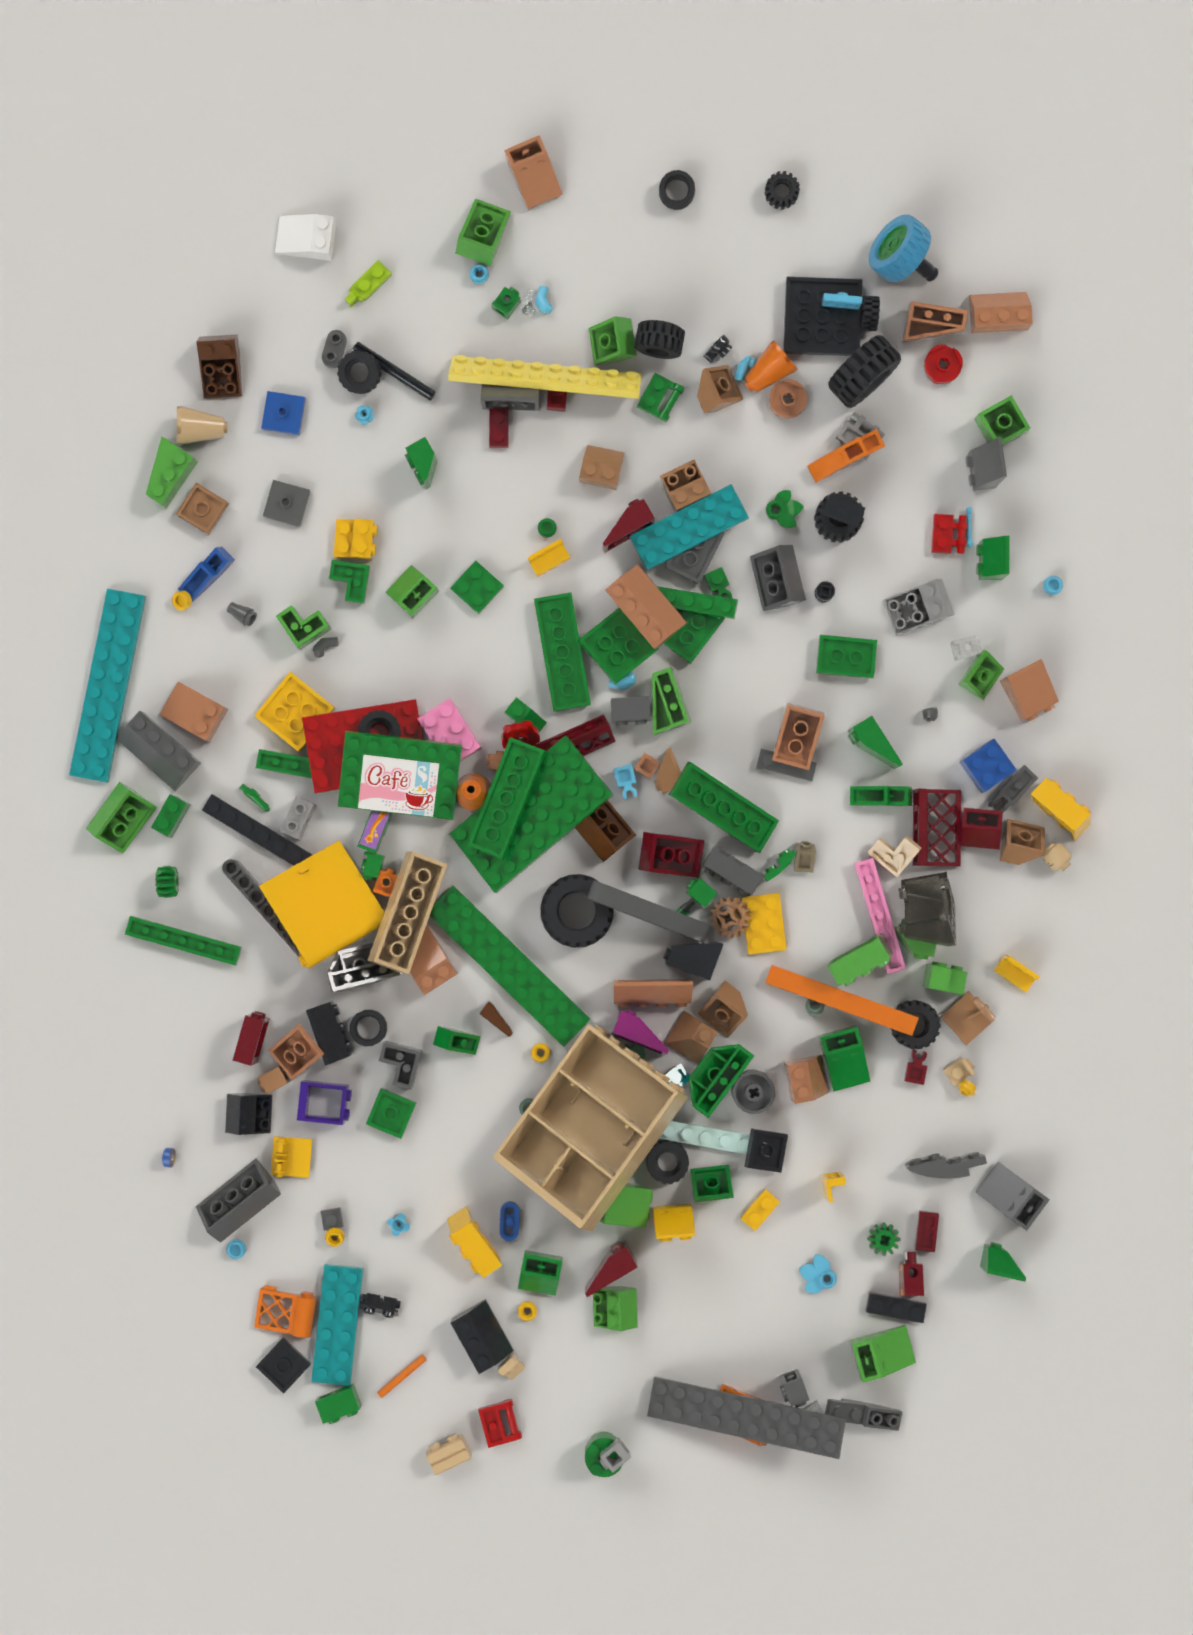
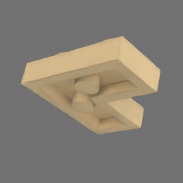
(894, 859)

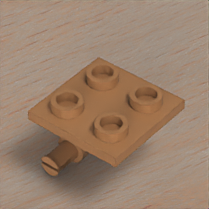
(968, 1017)

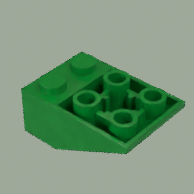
(844, 1058)

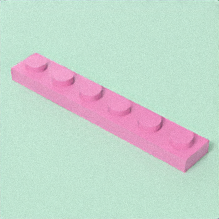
(879, 911)

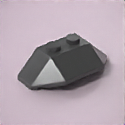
(352, 970)

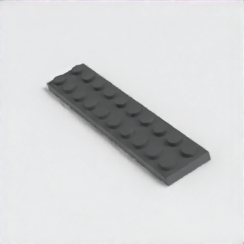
(747, 1417)

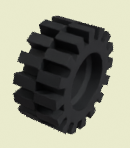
(789, 181)
(870, 313)

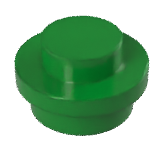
(547, 527)

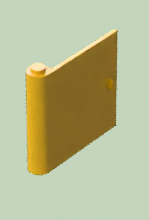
(323, 906)

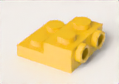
(355, 539)

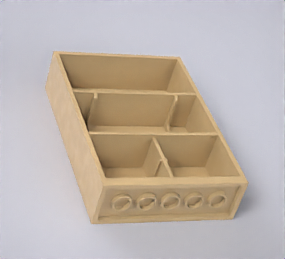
(590, 1127)

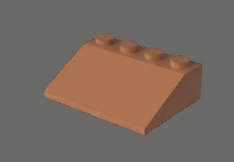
(653, 992)

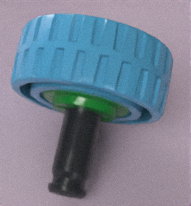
(901, 250)

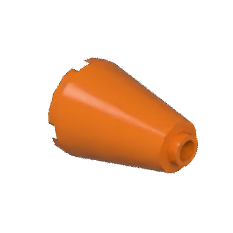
(769, 368)
(474, 800)

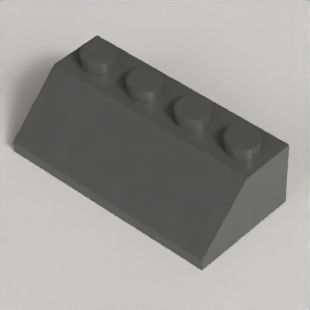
(158, 750)
(237, 1201)

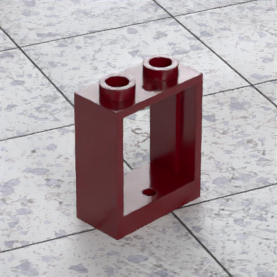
(251, 1038)

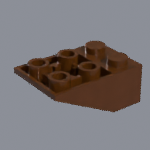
(220, 366)

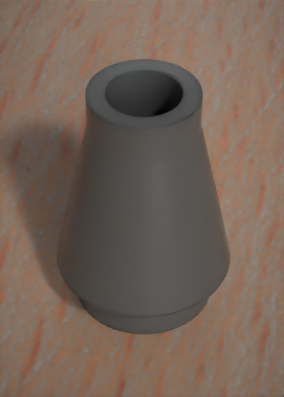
(243, 614)

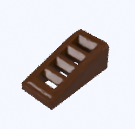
(491, 1014)

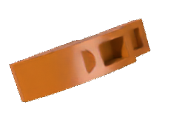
(846, 455)

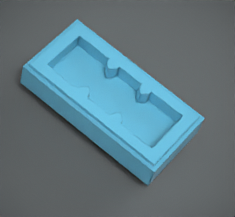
(841, 300)

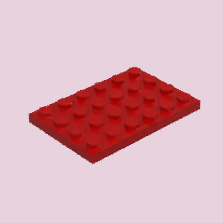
(327, 734)

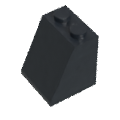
(694, 958)

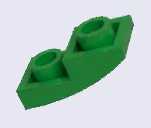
(784, 860)

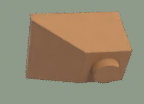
(717, 389)
(667, 773)
(1022, 842)
(724, 1009)
(691, 1037)

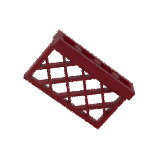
(921, 824)

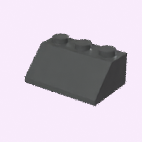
(509, 398)
(777, 577)

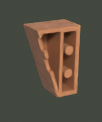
(932, 321)

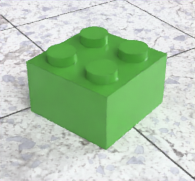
(1002, 421)

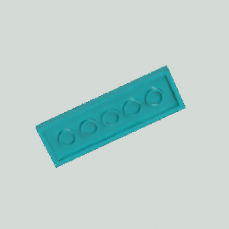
(689, 527)
(337, 1324)

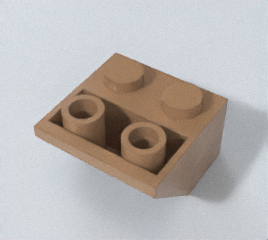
(685, 485)

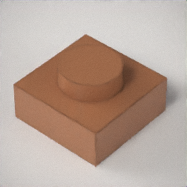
(647, 765)

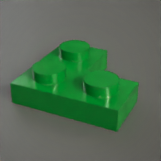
(355, 575)

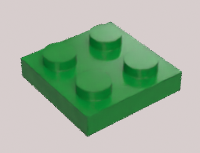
(477, 587)
(391, 1113)

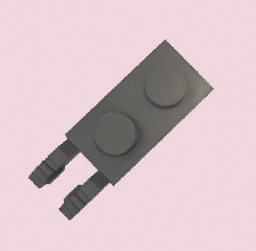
(1014, 788)

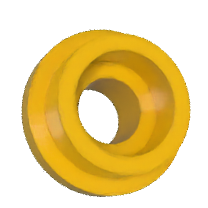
(536, 1057)
(967, 1088)
(334, 1241)
(527, 1317)

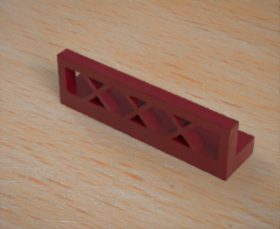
(585, 732)

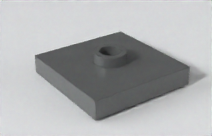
(286, 503)

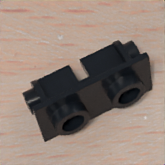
(372, 1305)

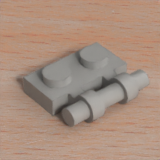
(852, 432)

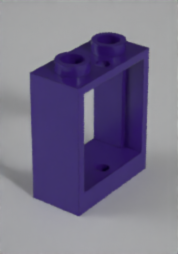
(302, 1114)

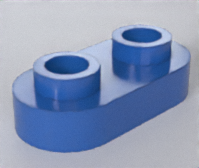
(509, 1220)

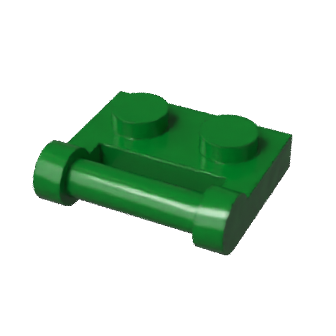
(654, 395)

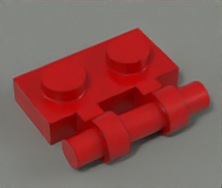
(942, 534)

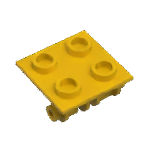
(291, 1157)

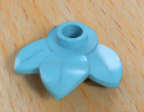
(815, 1273)

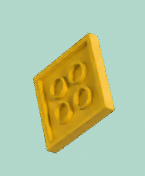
(286, 708)

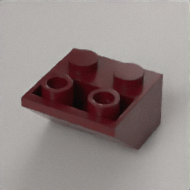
(981, 828)

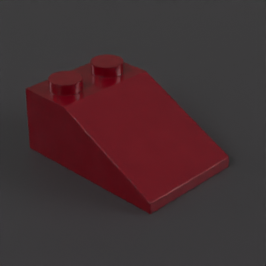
(633, 520)
(671, 854)
(614, 1265)

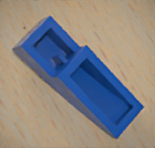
(207, 572)

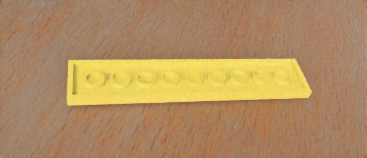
(545, 376)

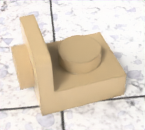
(959, 1070)
(511, 1367)

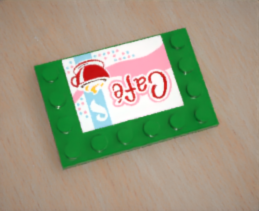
(399, 775)

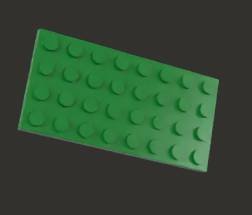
(559, 801)

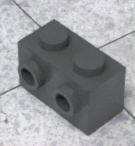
(630, 710)
(793, 1388)

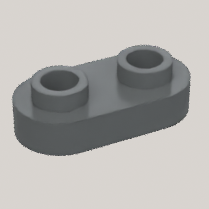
(334, 348)

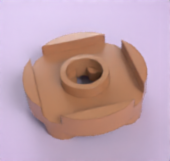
(797, 393)

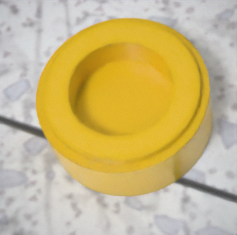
(182, 600)

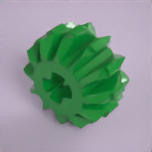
(167, 882)
(876, 1238)

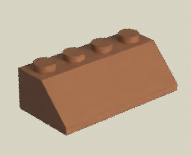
(646, 606)

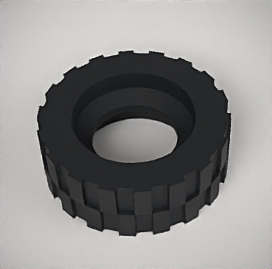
(348, 382)
(383, 717)
(682, 1162)

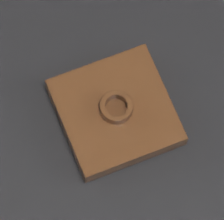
(202, 508)

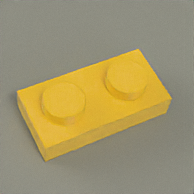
(760, 1209)

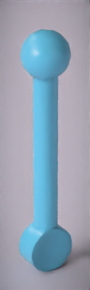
(969, 541)

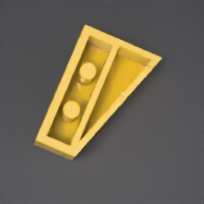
(1062, 807)
(473, 1243)

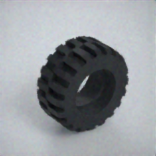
(864, 371)
(557, 929)

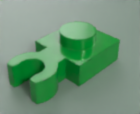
(717, 582)

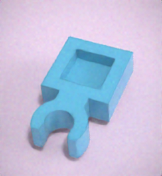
(624, 778)

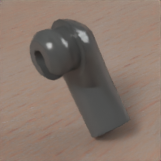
(322, 644)

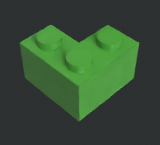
(303, 631)
(945, 979)

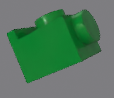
(506, 308)
(372, 865)

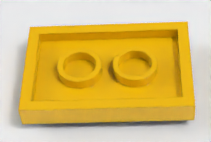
(766, 926)

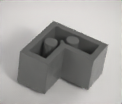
(405, 1058)

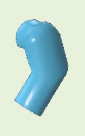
(541, 301)
(742, 367)
(625, 683)

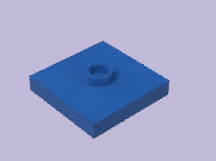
(283, 413)

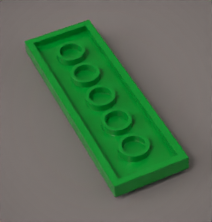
(562, 652)
(507, 798)
(723, 807)

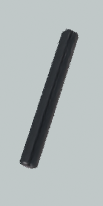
(398, 373)

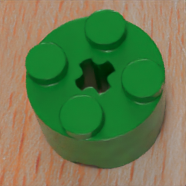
(593, 1448)

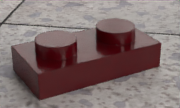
(498, 428)

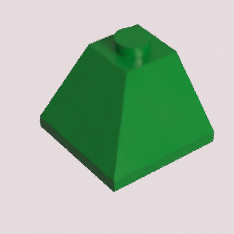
(998, 1262)

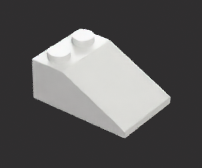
(306, 236)

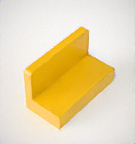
(548, 558)
(1016, 973)
(831, 1180)

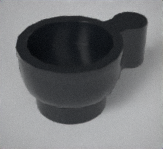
(720, 347)

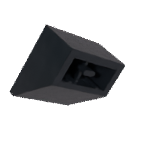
(248, 1113)

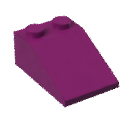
(636, 1031)

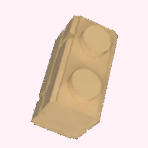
(448, 1454)

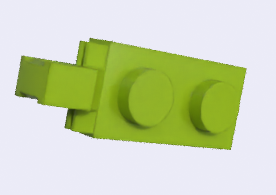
(368, 283)

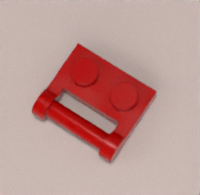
(493, 1423)

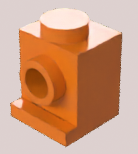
(380, 888)

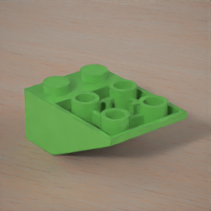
(882, 1353)

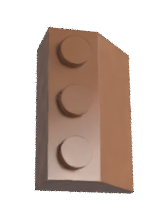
(1000, 312)

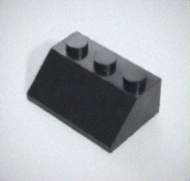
(329, 1032)
(481, 1336)

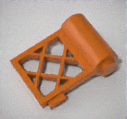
(301, 1312)

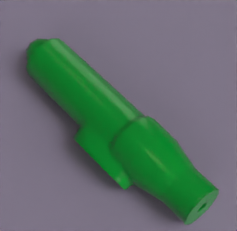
(255, 797)

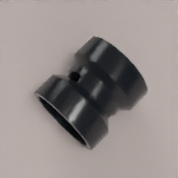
(824, 595)

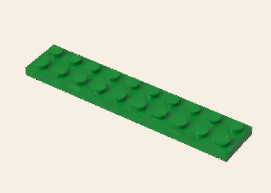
(508, 966)

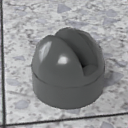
(930, 714)

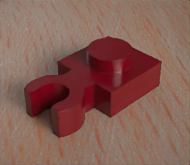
(556, 401)
(916, 1071)

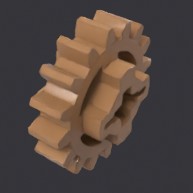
(738, 919)

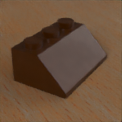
(605, 831)

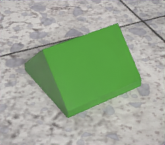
(981, 675)

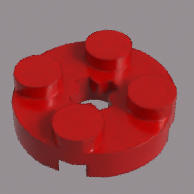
(947, 354)
(524, 729)

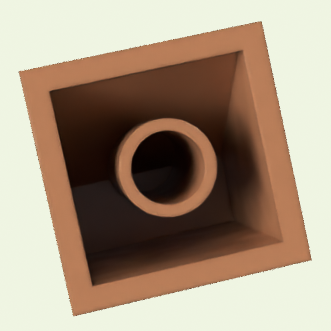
(1030, 691)
(806, 1078)

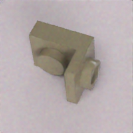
(804, 857)

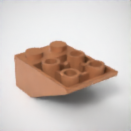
(533, 172)

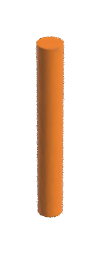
(401, 1376)

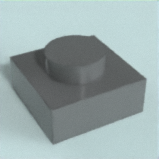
(332, 1218)

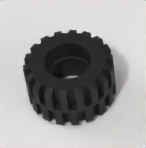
(659, 339)
(831, 531)
(931, 1025)

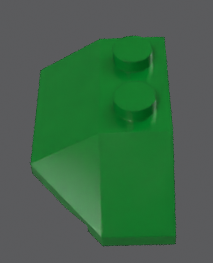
(716, 1076)

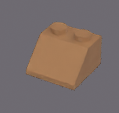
(601, 467)

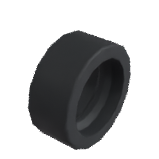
(676, 175)
(368, 1013)

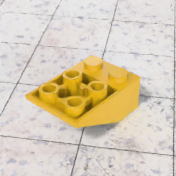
(673, 1222)

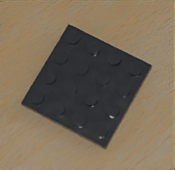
(818, 328)

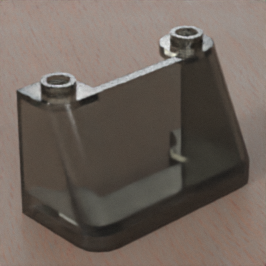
(928, 910)

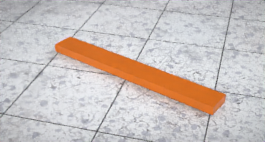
(842, 1000)

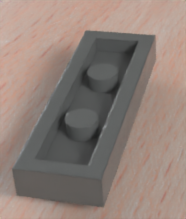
(765, 762)

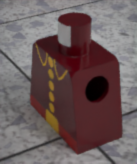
(911, 1285)

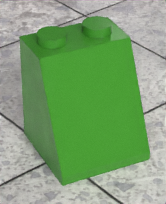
(630, 1207)

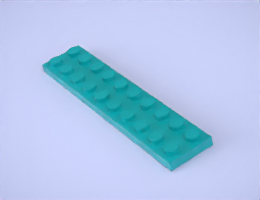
(107, 685)

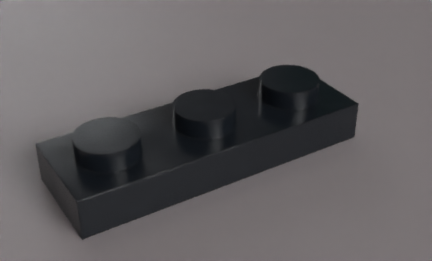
(896, 1307)

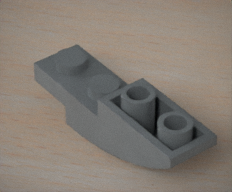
(938, 1167)
(865, 1413)

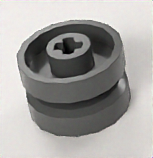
(756, 1102)

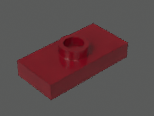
(926, 1231)

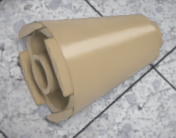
(198, 426)

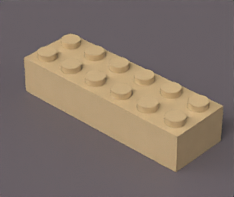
(407, 912)

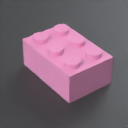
(448, 726)

